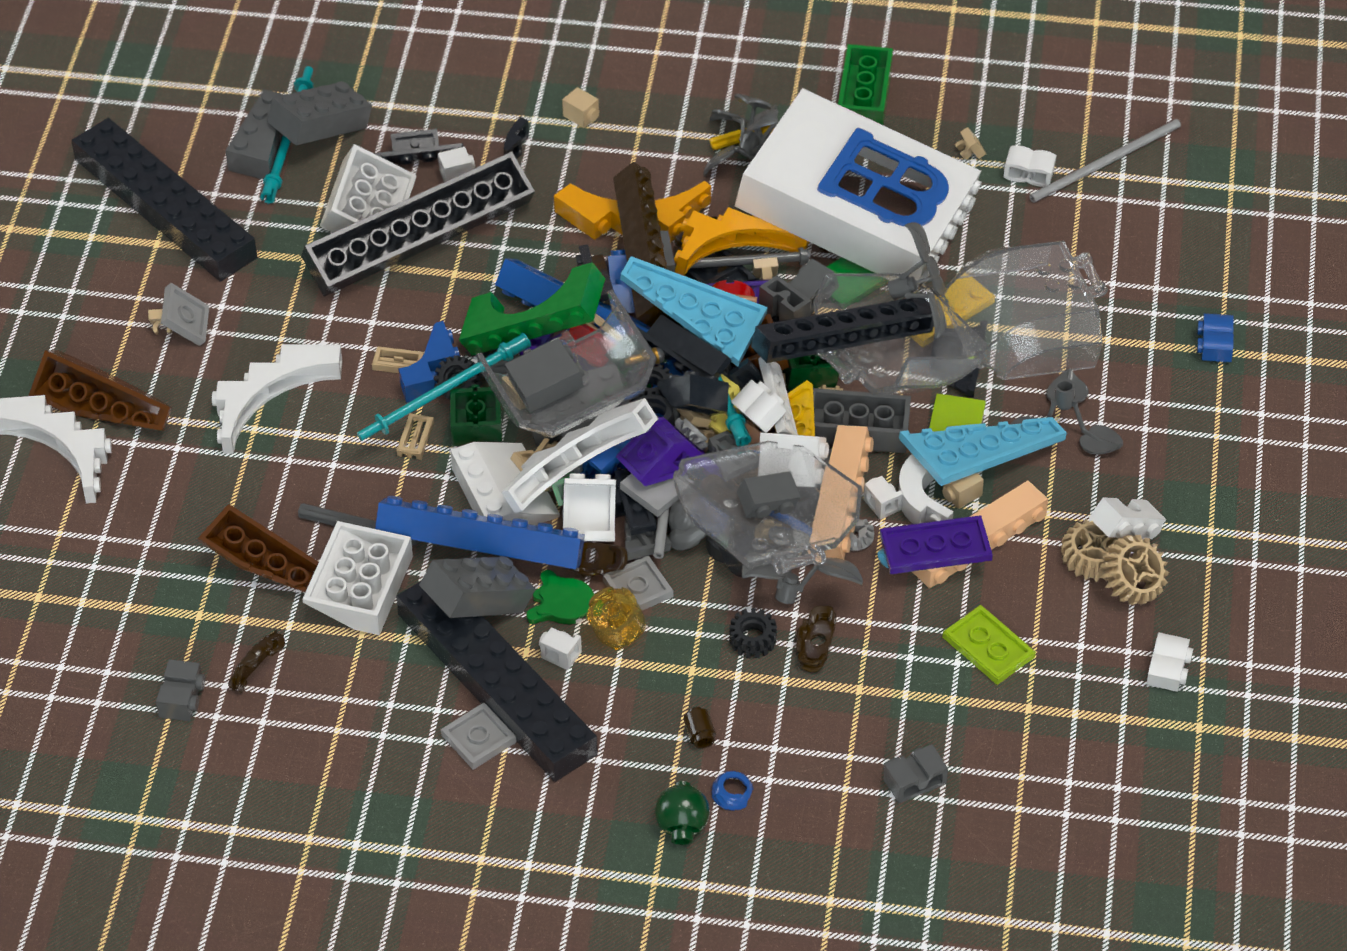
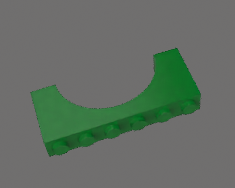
(568, 307)

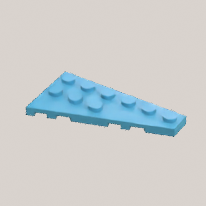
(707, 312)
(975, 447)

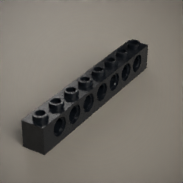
(842, 329)

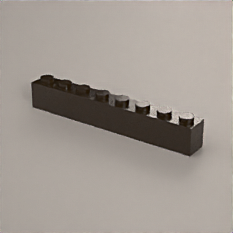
(640, 229)

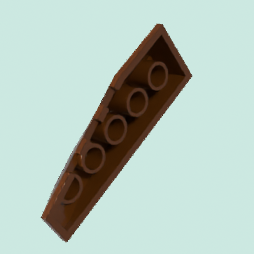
(95, 394)
(258, 549)

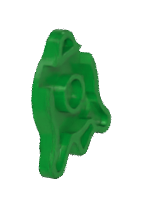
(560, 599)

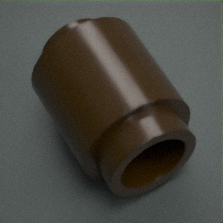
(700, 727)

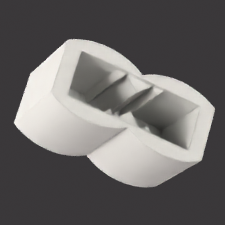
(1029, 166)
(759, 406)
(1168, 662)

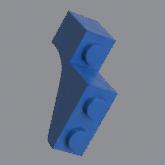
(615, 265)
(419, 377)

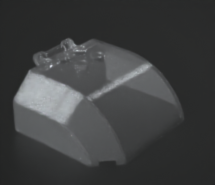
(1031, 308)
(903, 363)
(615, 369)
(787, 541)

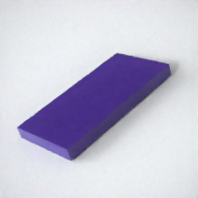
(935, 544)

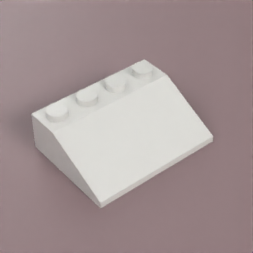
(365, 188)
(486, 471)
(359, 576)

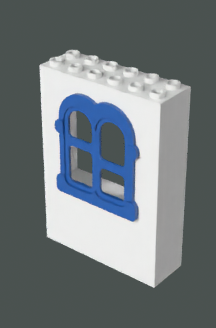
(810, 151)

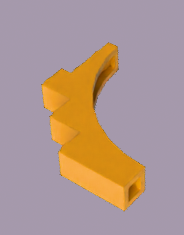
(598, 214)
(733, 229)

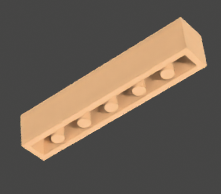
(851, 458)
(1002, 520)

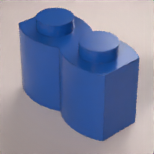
(1216, 337)
(601, 463)

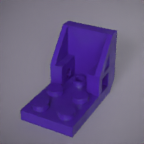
(655, 453)

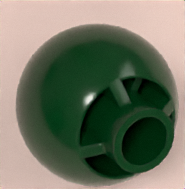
(682, 812)

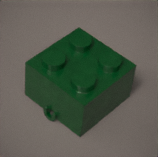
(810, 368)
(475, 416)

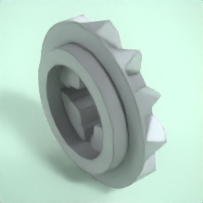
(692, 433)
(865, 535)

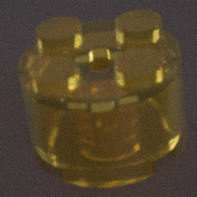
(616, 617)

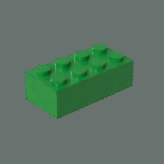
(866, 81)

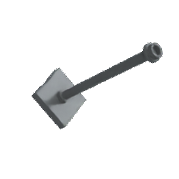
(801, 257)

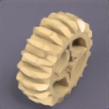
(1089, 558)
(1126, 572)

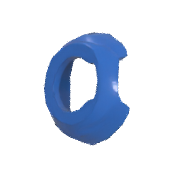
(728, 800)

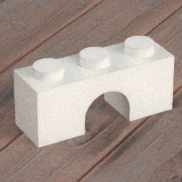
(1121, 520)

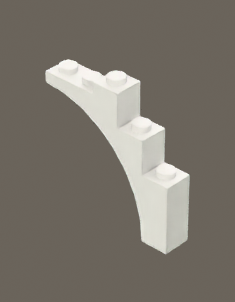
(293, 367)
(83, 448)
(576, 448)

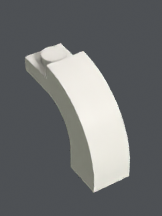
(915, 502)

